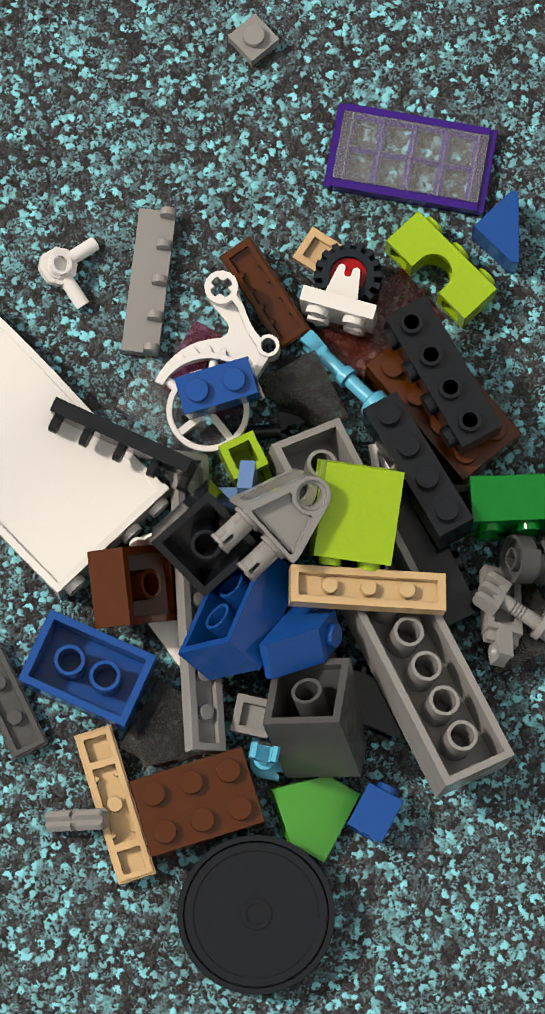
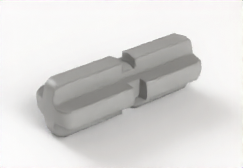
(77, 820)

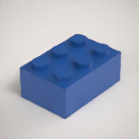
(235, 621)
(88, 670)

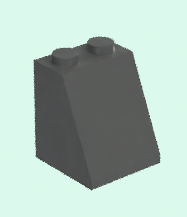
(317, 721)

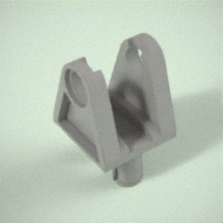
(277, 516)

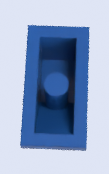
(300, 641)

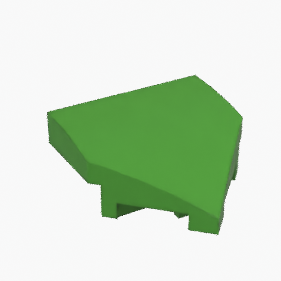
(313, 813)

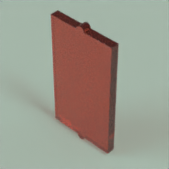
(360, 350)

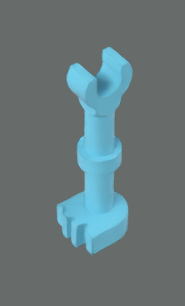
(344, 375)
(265, 761)

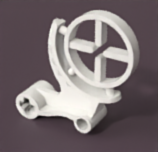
(236, 344)

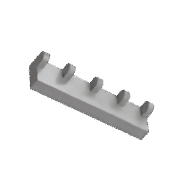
(149, 282)

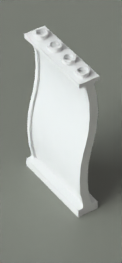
(52, 490)

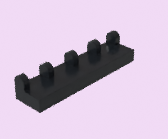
(124, 439)

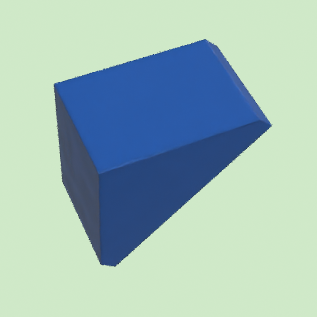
(499, 232)

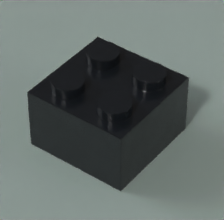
(187, 541)

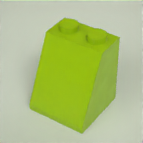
(360, 514)

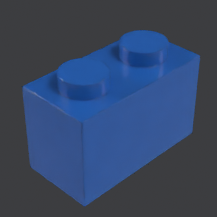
(218, 388)

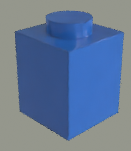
(375, 812)

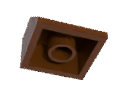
(131, 586)

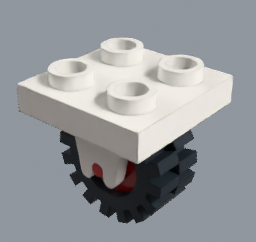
(345, 287)

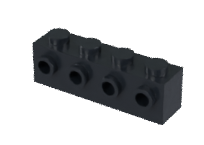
(441, 376)

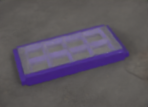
(410, 159)

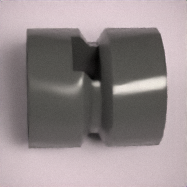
(523, 559)

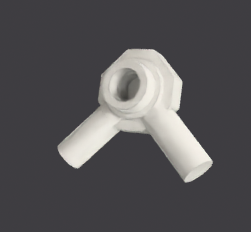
(60, 267)

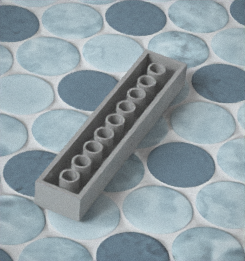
(411, 653)

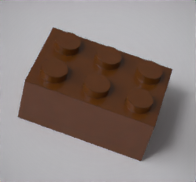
(197, 803)

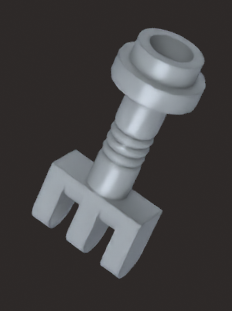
(493, 594)

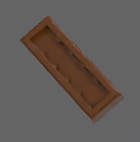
(265, 292)

